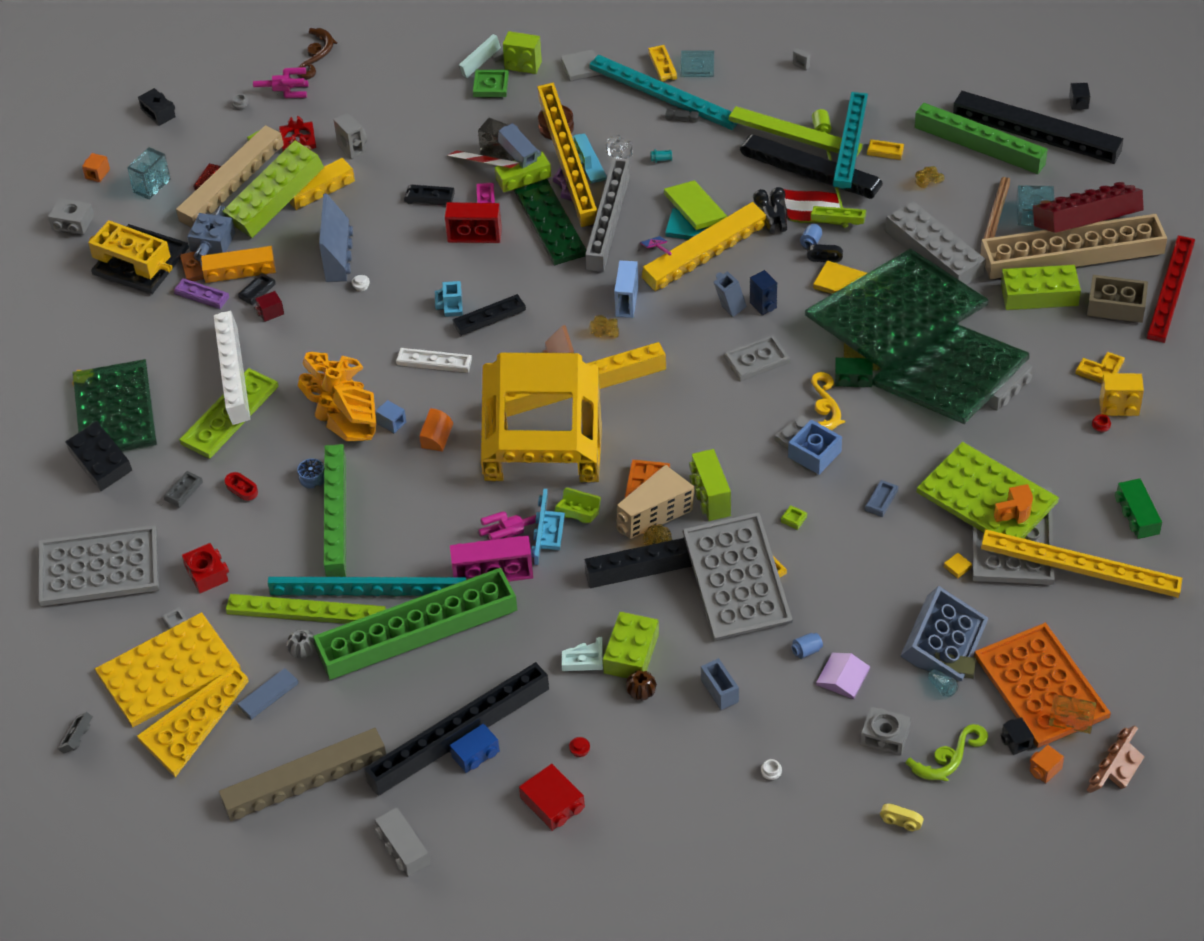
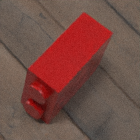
(552, 797)

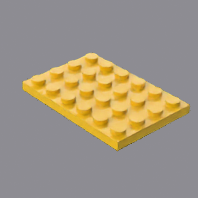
(166, 669)

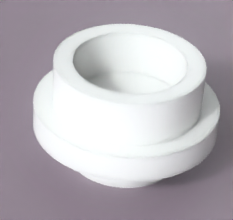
(360, 282)
(771, 769)

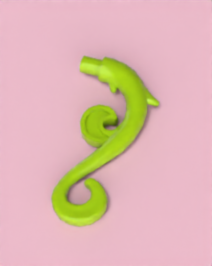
(944, 752)

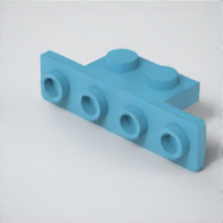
(588, 159)
(549, 529)

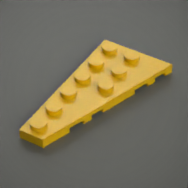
(183, 729)

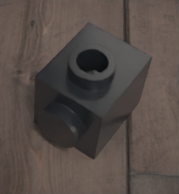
(1079, 96)
(1017, 736)

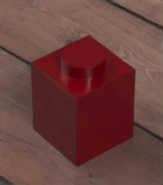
(269, 306)

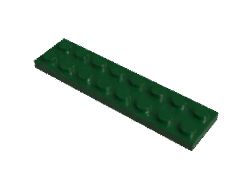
(550, 222)

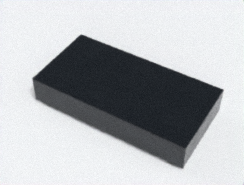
(257, 288)

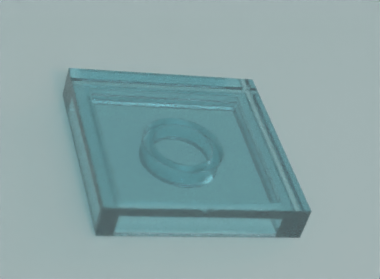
(697, 63)

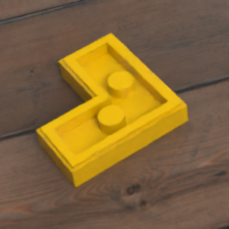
(1094, 371)

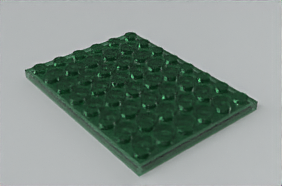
(896, 308)

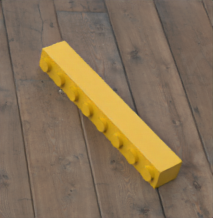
(703, 246)

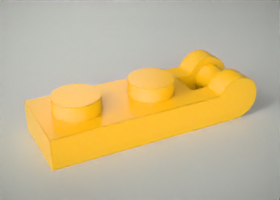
(662, 63)

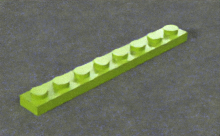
(298, 609)

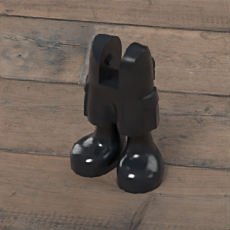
(774, 215)

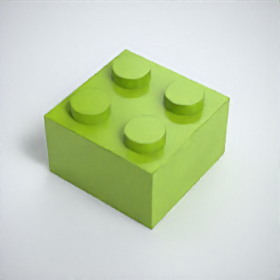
(522, 52)

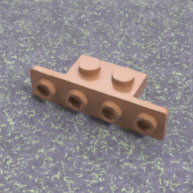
(1120, 762)

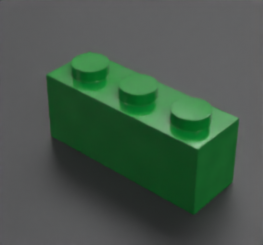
(1138, 508)

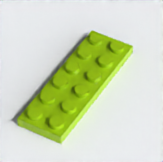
(215, 425)

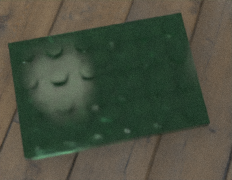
(119, 401)

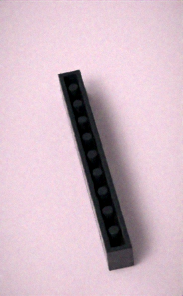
(1038, 127)
(436, 740)

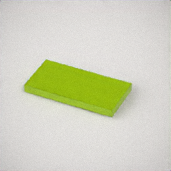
(695, 204)

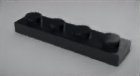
(489, 314)

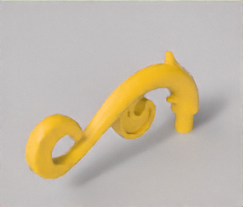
(826, 404)

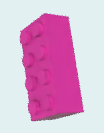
(480, 557)

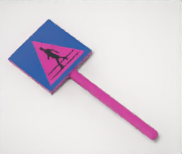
(656, 242)

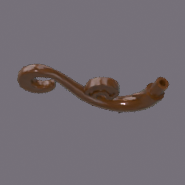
(316, 51)

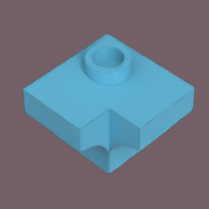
(450, 299)

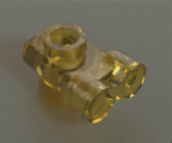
(928, 175)
(603, 326)

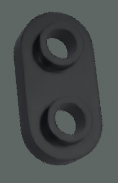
(824, 253)

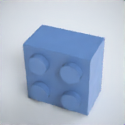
(815, 447)

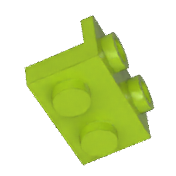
(579, 505)

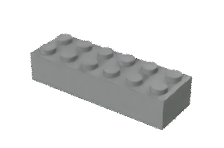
(935, 242)

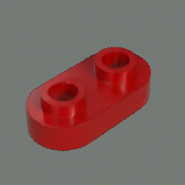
(244, 487)

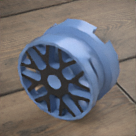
(311, 474)

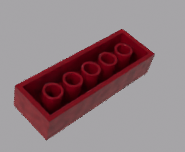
(1088, 207)

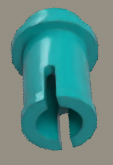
(664, 155)

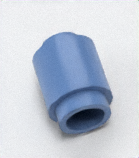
(811, 235)
(807, 645)

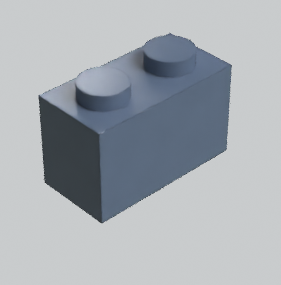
(719, 684)

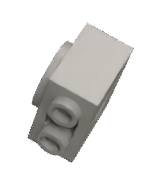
(350, 135)
(71, 216)
(882, 721)

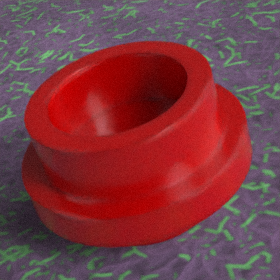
(1101, 423)
(579, 746)

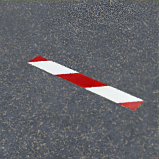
(485, 159)

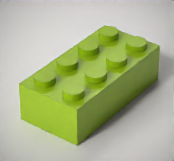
(1040, 287)

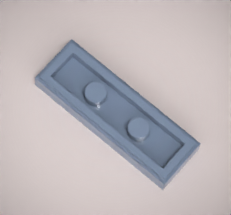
(267, 693)

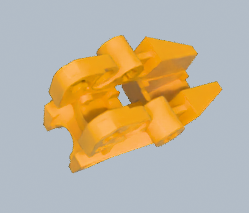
(339, 394)

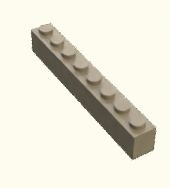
(302, 774)

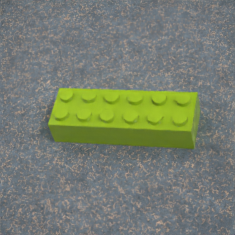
(273, 188)

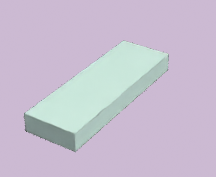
(480, 56)

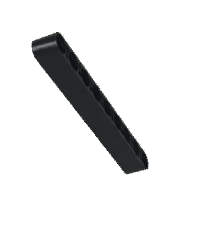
(807, 165)

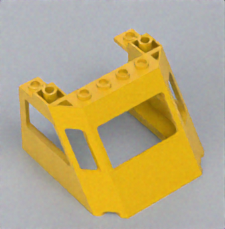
(541, 375)

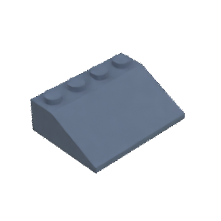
(335, 241)
(944, 627)

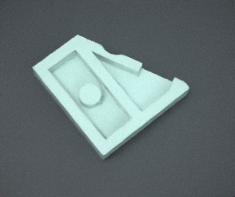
(583, 657)

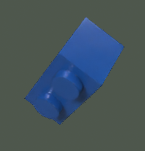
(474, 748)

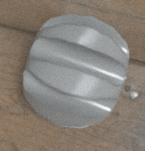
(301, 644)

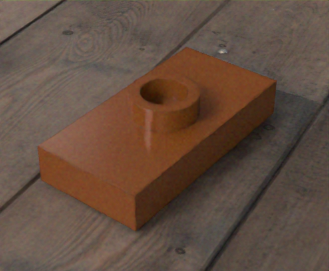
(191, 267)

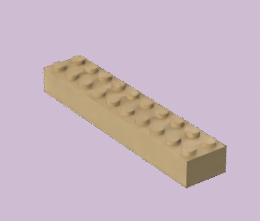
(1077, 246)

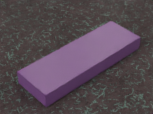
(201, 293)

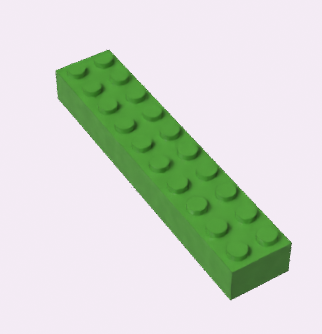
(415, 623)

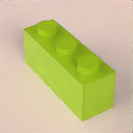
(517, 176)

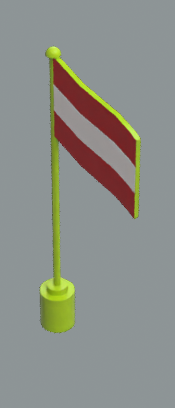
(800, 203)

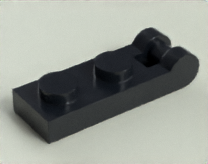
(429, 194)

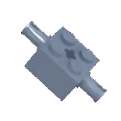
(211, 234)

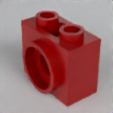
(205, 567)

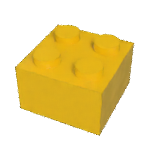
(1121, 394)

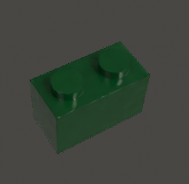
(853, 372)

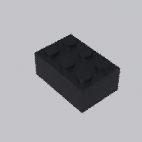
(98, 456)

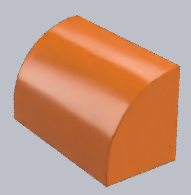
(435, 430)

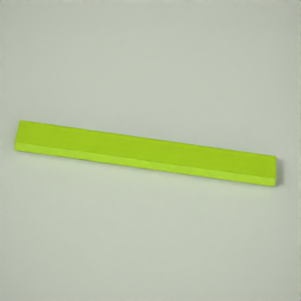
(787, 129)

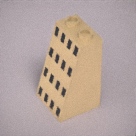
(654, 503)

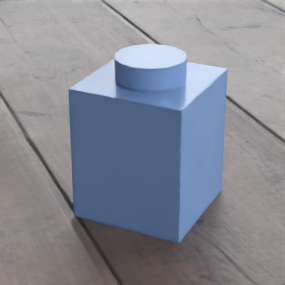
(390, 416)

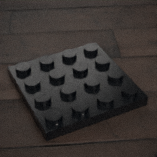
(124, 272)

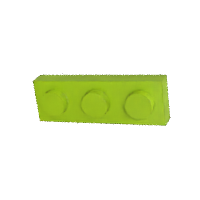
(838, 215)

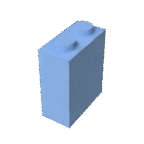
(626, 289)

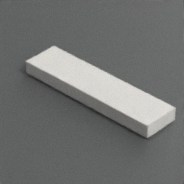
(434, 360)

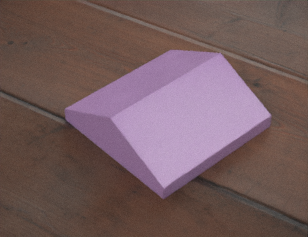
(843, 674)

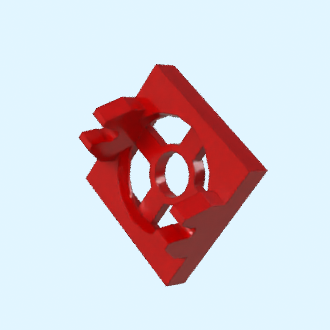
(296, 127)

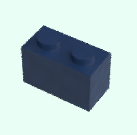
(763, 292)

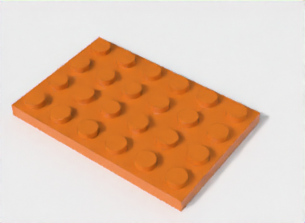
(1028, 674)

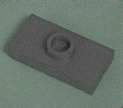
(183, 489)

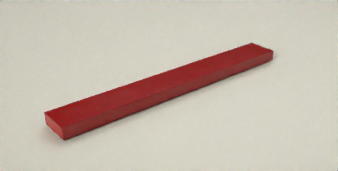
(1171, 289)

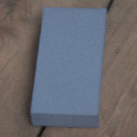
(881, 498)

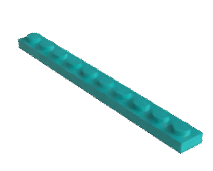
(662, 91)
(850, 140)
(359, 585)

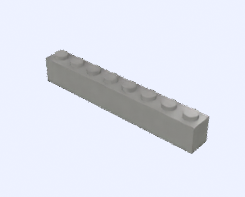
(608, 214)

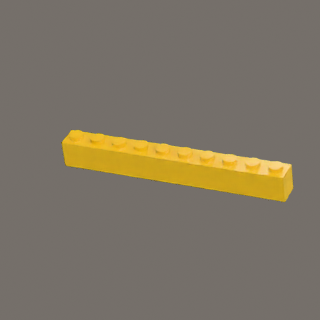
(567, 154)
(612, 371)

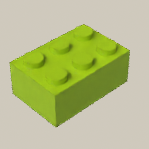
(710, 485)
(630, 645)

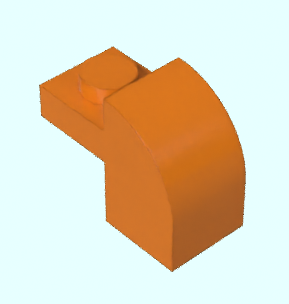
(1017, 506)

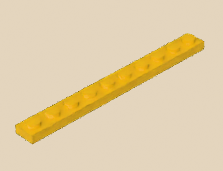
(1082, 563)

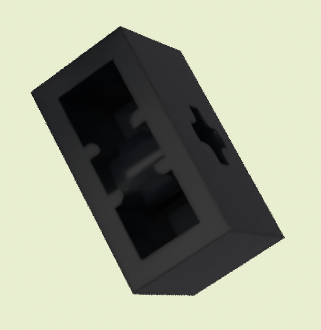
(157, 106)

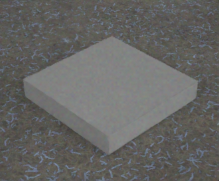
(578, 64)

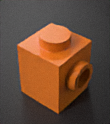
(95, 167)
(1046, 763)

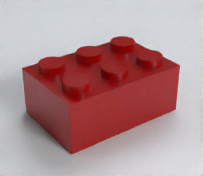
(473, 222)

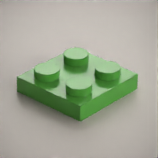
(490, 83)

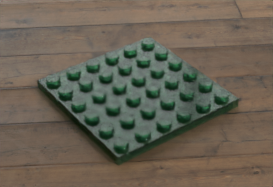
(953, 372)

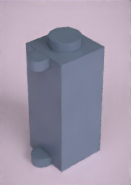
(518, 145)
(729, 293)

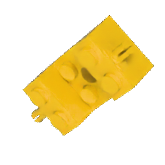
(145, 252)

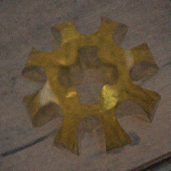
(656, 534)

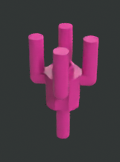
(285, 83)
(506, 527)

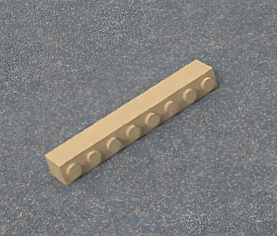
(230, 175)

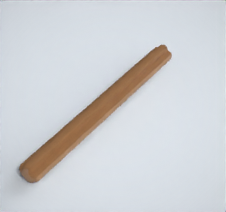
(997, 208)

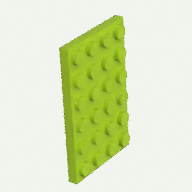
(972, 484)

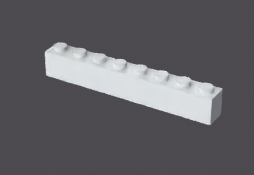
(231, 368)

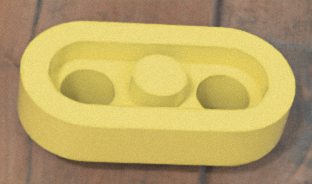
(901, 816)

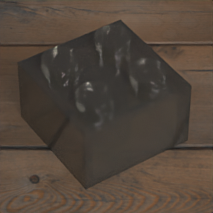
(488, 140)

